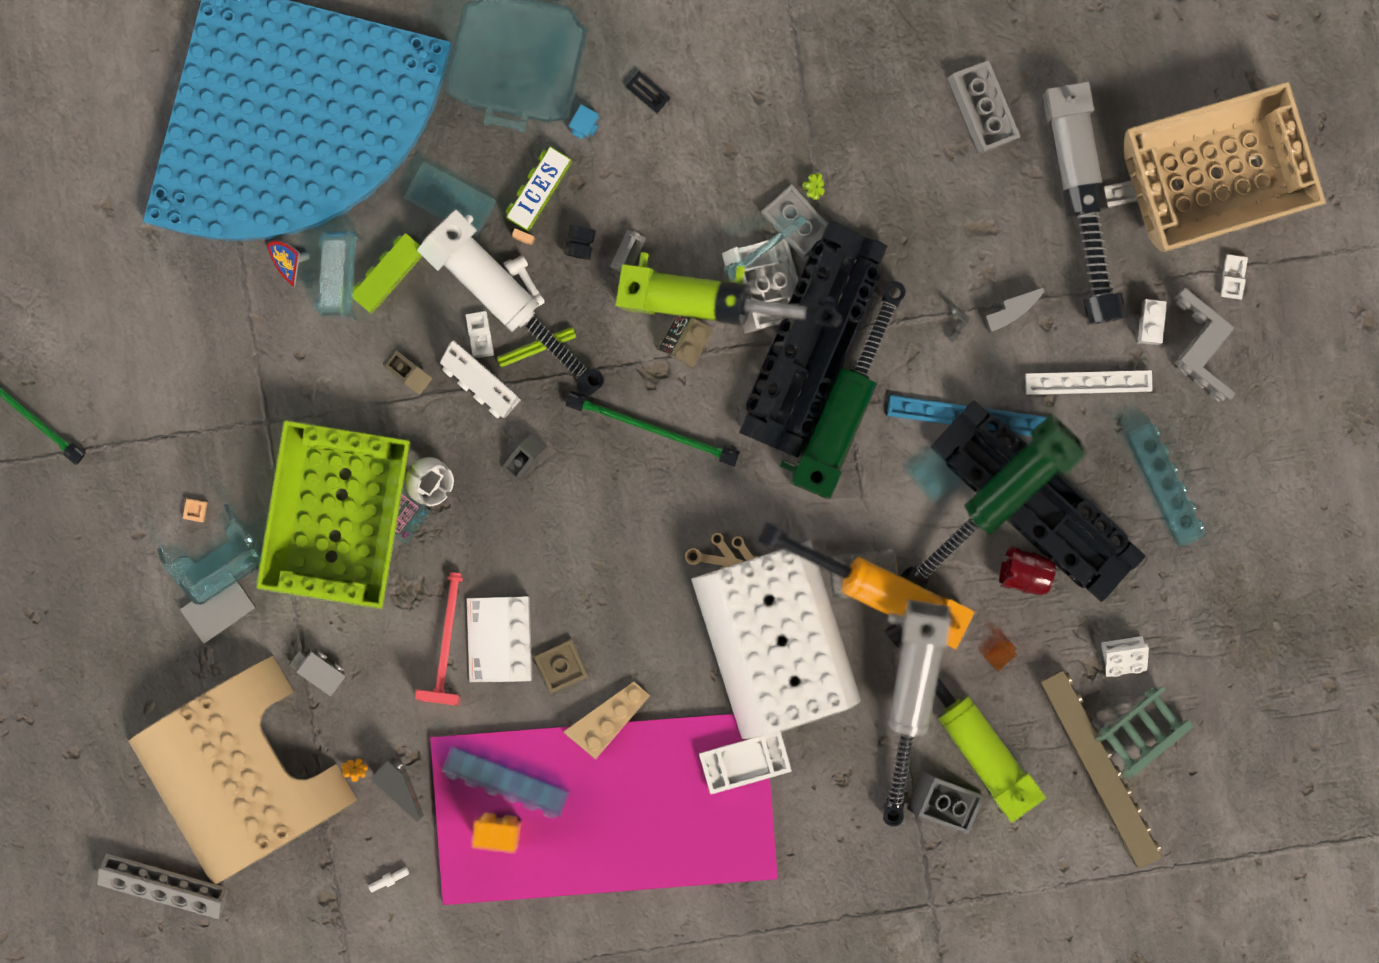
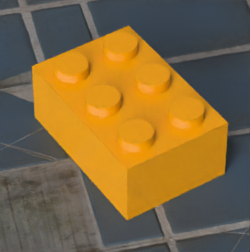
(496, 832)

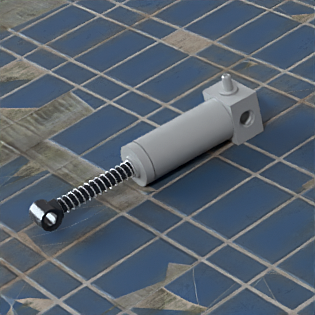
(924, 637)

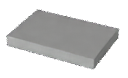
(788, 208)
(218, 613)

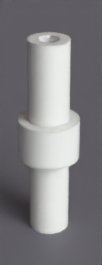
(388, 879)

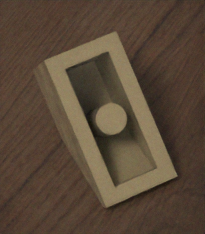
(408, 372)

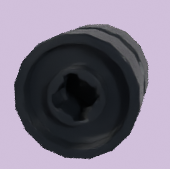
(579, 242)

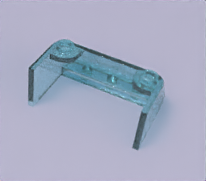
(337, 274)
(219, 569)

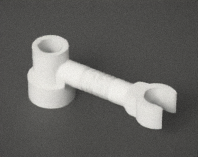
(517, 266)

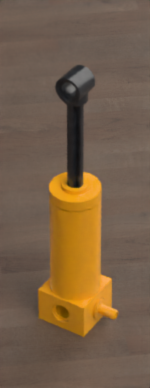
(872, 583)

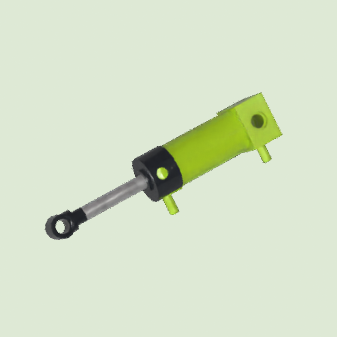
(704, 298)

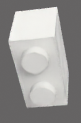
(1152, 322)

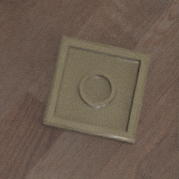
(561, 666)

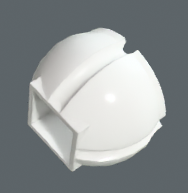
(434, 485)

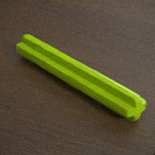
(533, 348)

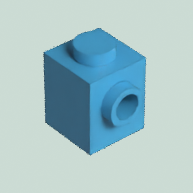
(584, 123)

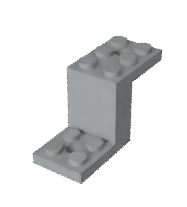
(1203, 345)

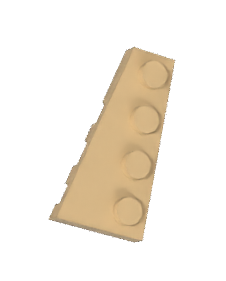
(602, 725)

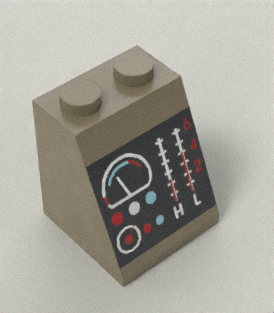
(685, 340)

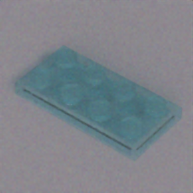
(444, 194)

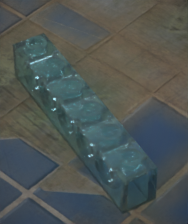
(1163, 496)

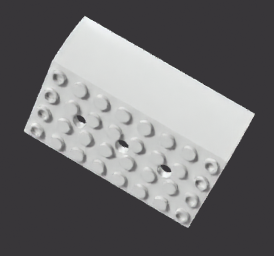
(746, 646)

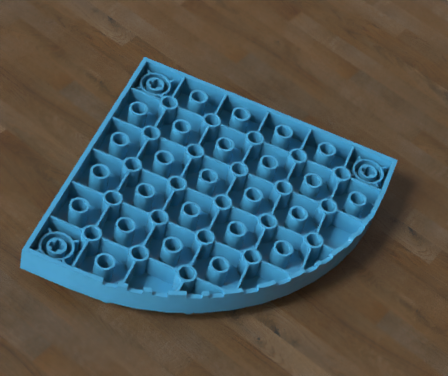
(288, 118)

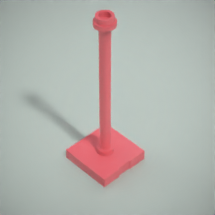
(438, 694)

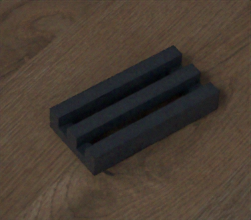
(661, 104)

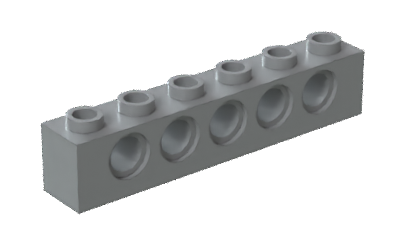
(162, 886)

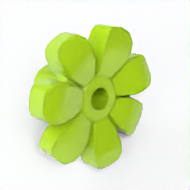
(814, 186)

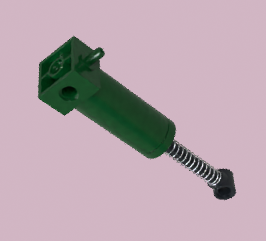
(842, 412)
(1051, 450)

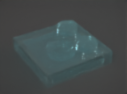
(933, 476)

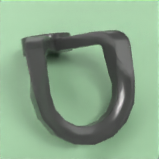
(962, 316)

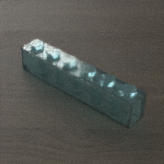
(505, 781)

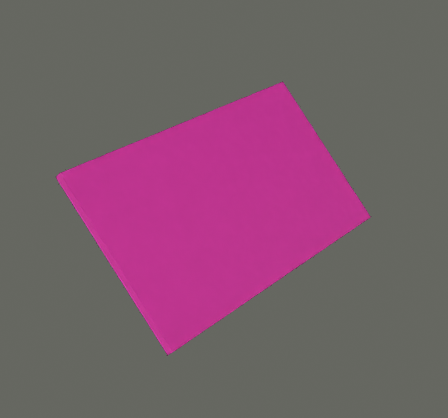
(629, 818)

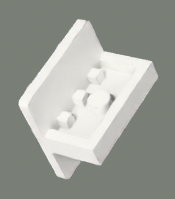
(1125, 656)

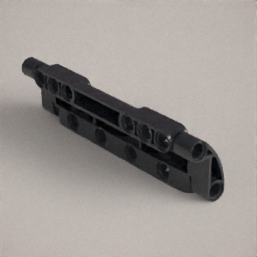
(810, 348)
(1047, 509)

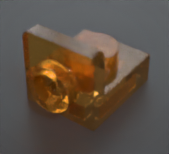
(1000, 654)

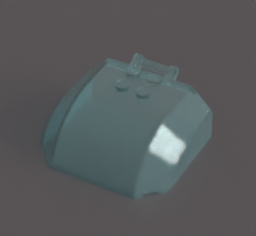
(517, 60)

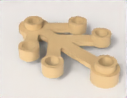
(726, 561)

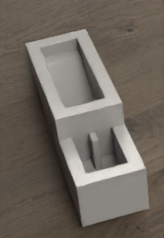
(1012, 310)

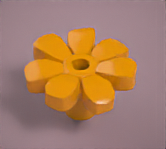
(354, 770)

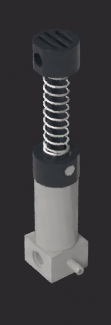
(1083, 191)

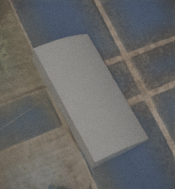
(983, 107)

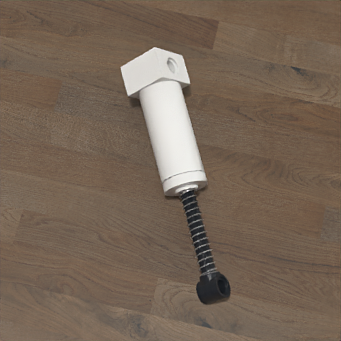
(490, 283)

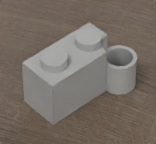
(319, 671)

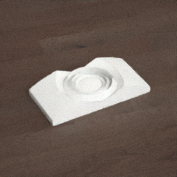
(745, 762)

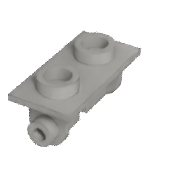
(628, 250)

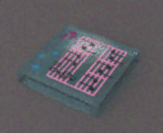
(410, 517)

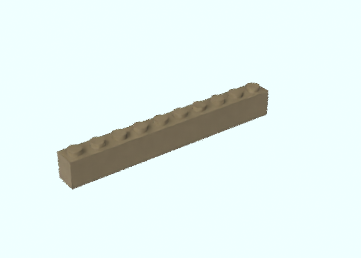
(1100, 769)

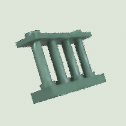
(1163, 740)

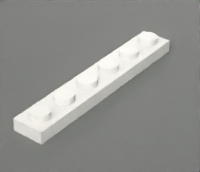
(1088, 382)

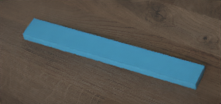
(946, 413)

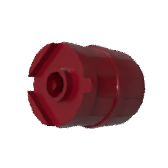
(1027, 572)

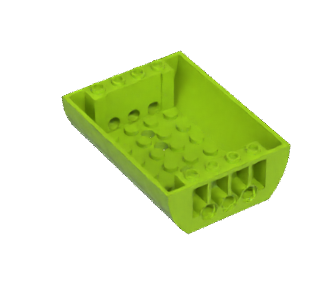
(307, 510)

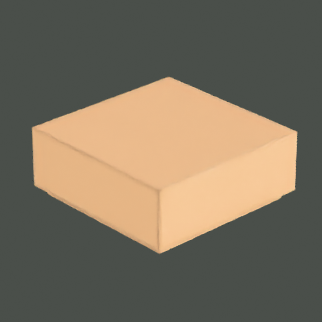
(523, 237)
(195, 510)

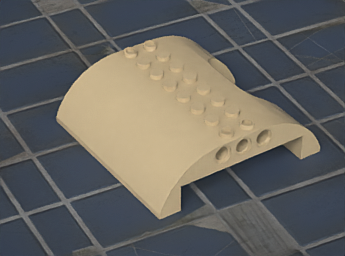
(226, 778)

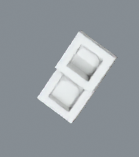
(1233, 276)
(479, 334)

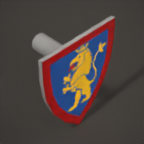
(286, 259)

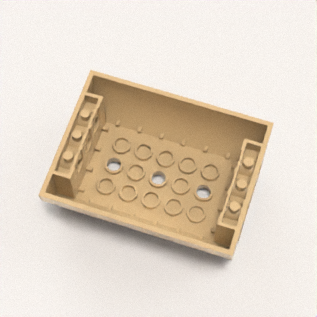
(1226, 139)

